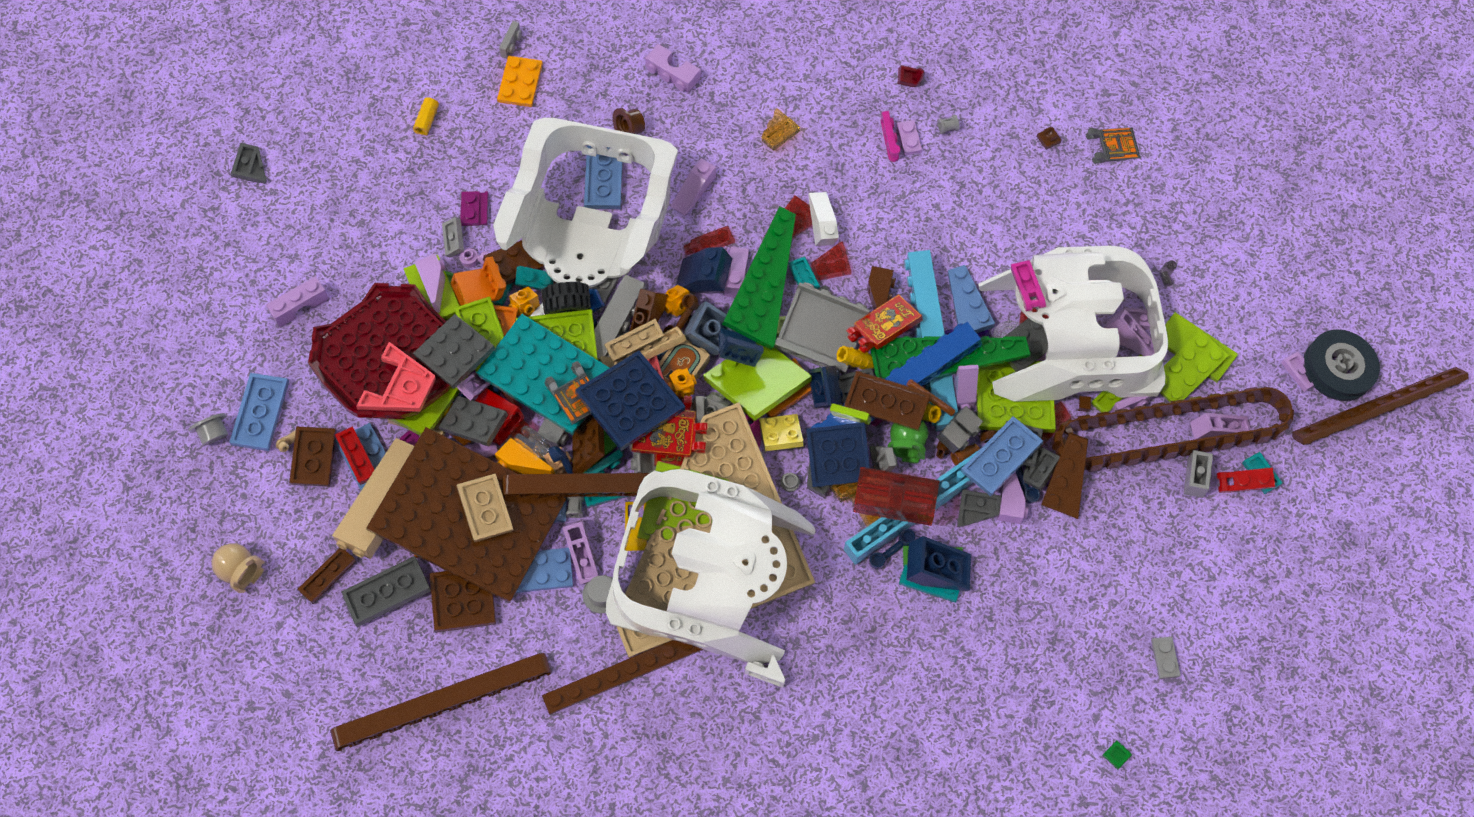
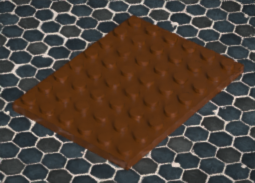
(428, 518)

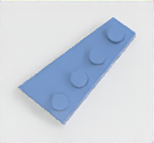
(968, 301)

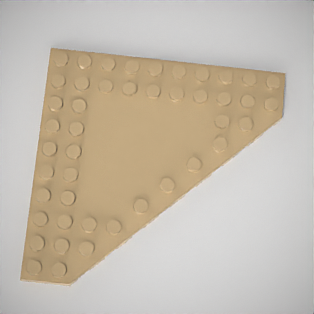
(728, 455)

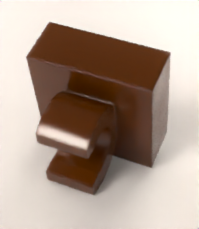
(1049, 138)

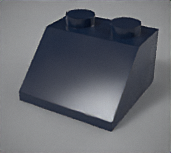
(825, 386)

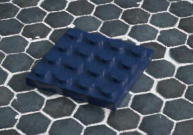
(630, 400)

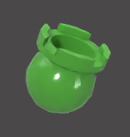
(908, 443)

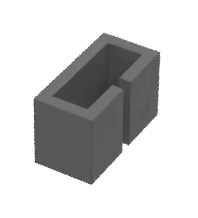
(960, 429)

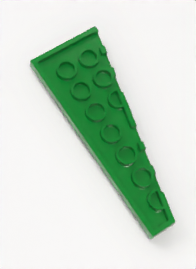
(759, 298)
(991, 352)

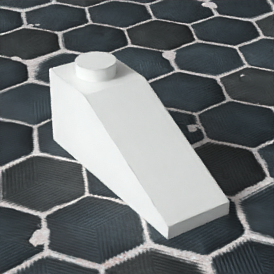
(823, 219)

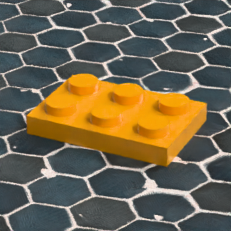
(519, 81)

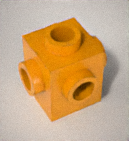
(525, 300)
(674, 300)
(682, 383)

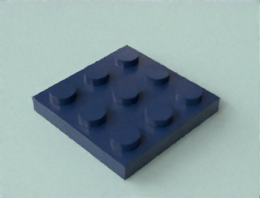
(837, 453)

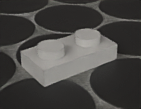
(508, 44)
(452, 237)
(1165, 658)

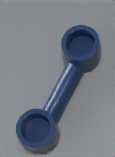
(558, 454)
(1030, 493)
(878, 559)

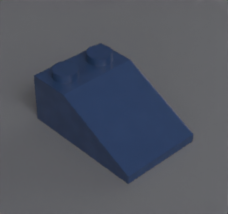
(705, 270)
(938, 565)

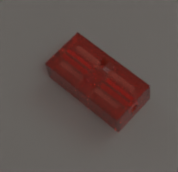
(896, 496)

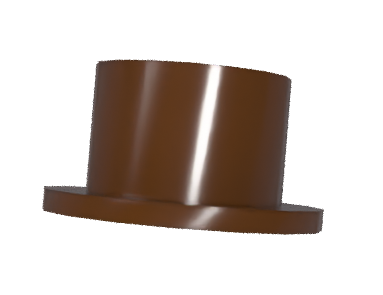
(628, 121)

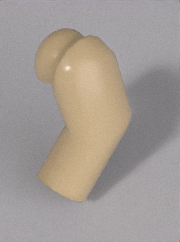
(284, 442)

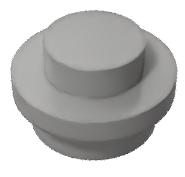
(790, 482)

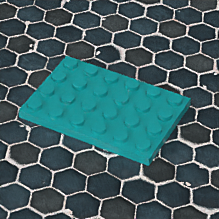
(529, 357)

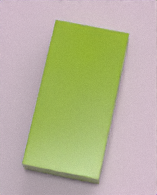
(850, 414)

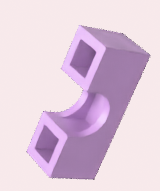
(683, 77)
(285, 307)

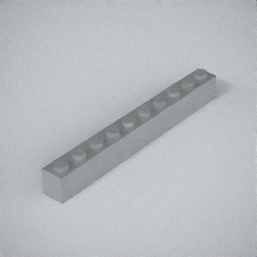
(610, 326)

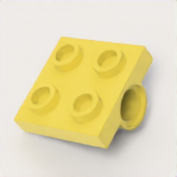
(781, 432)

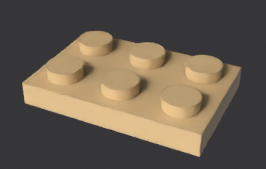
(484, 507)

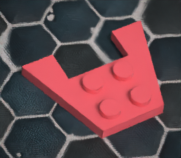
(407, 387)

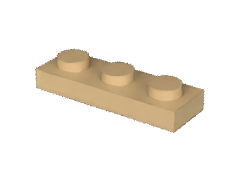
(633, 340)

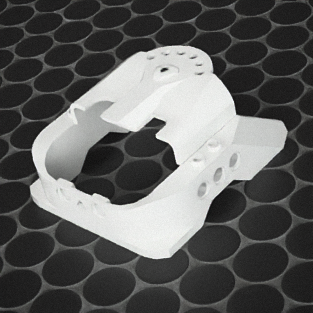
(588, 236)
(1080, 350)
(719, 601)

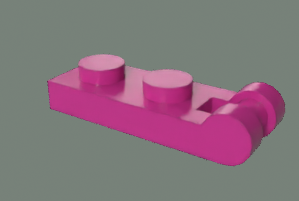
(890, 138)
(1028, 285)

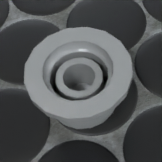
(210, 429)
(596, 593)

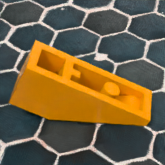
(520, 460)

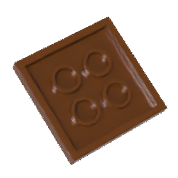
(459, 603)

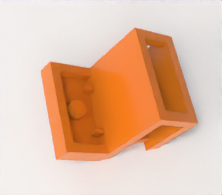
(479, 283)

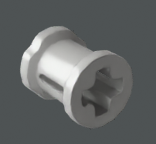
(948, 124)
(574, 507)

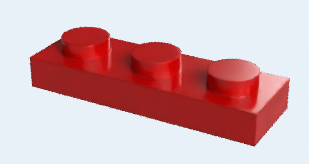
(355, 454)

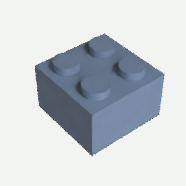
(705, 328)

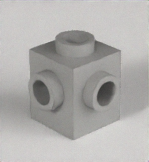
(715, 402)

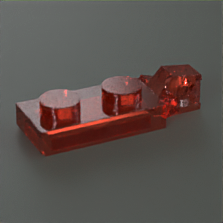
(717, 238)

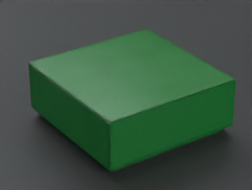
(1117, 754)

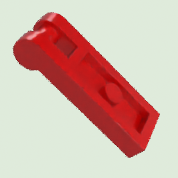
(1246, 480)

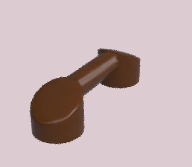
(689, 302)

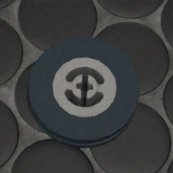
(1352, 354)

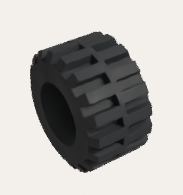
(566, 297)

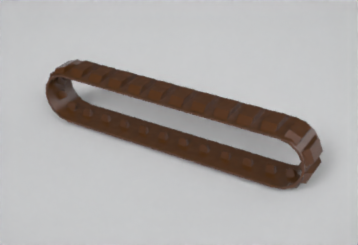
(1177, 407)

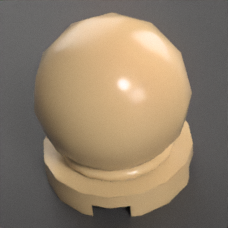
(236, 566)

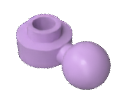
(473, 260)

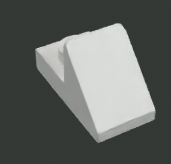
(771, 674)

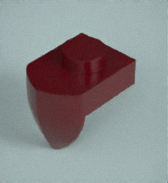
(910, 76)

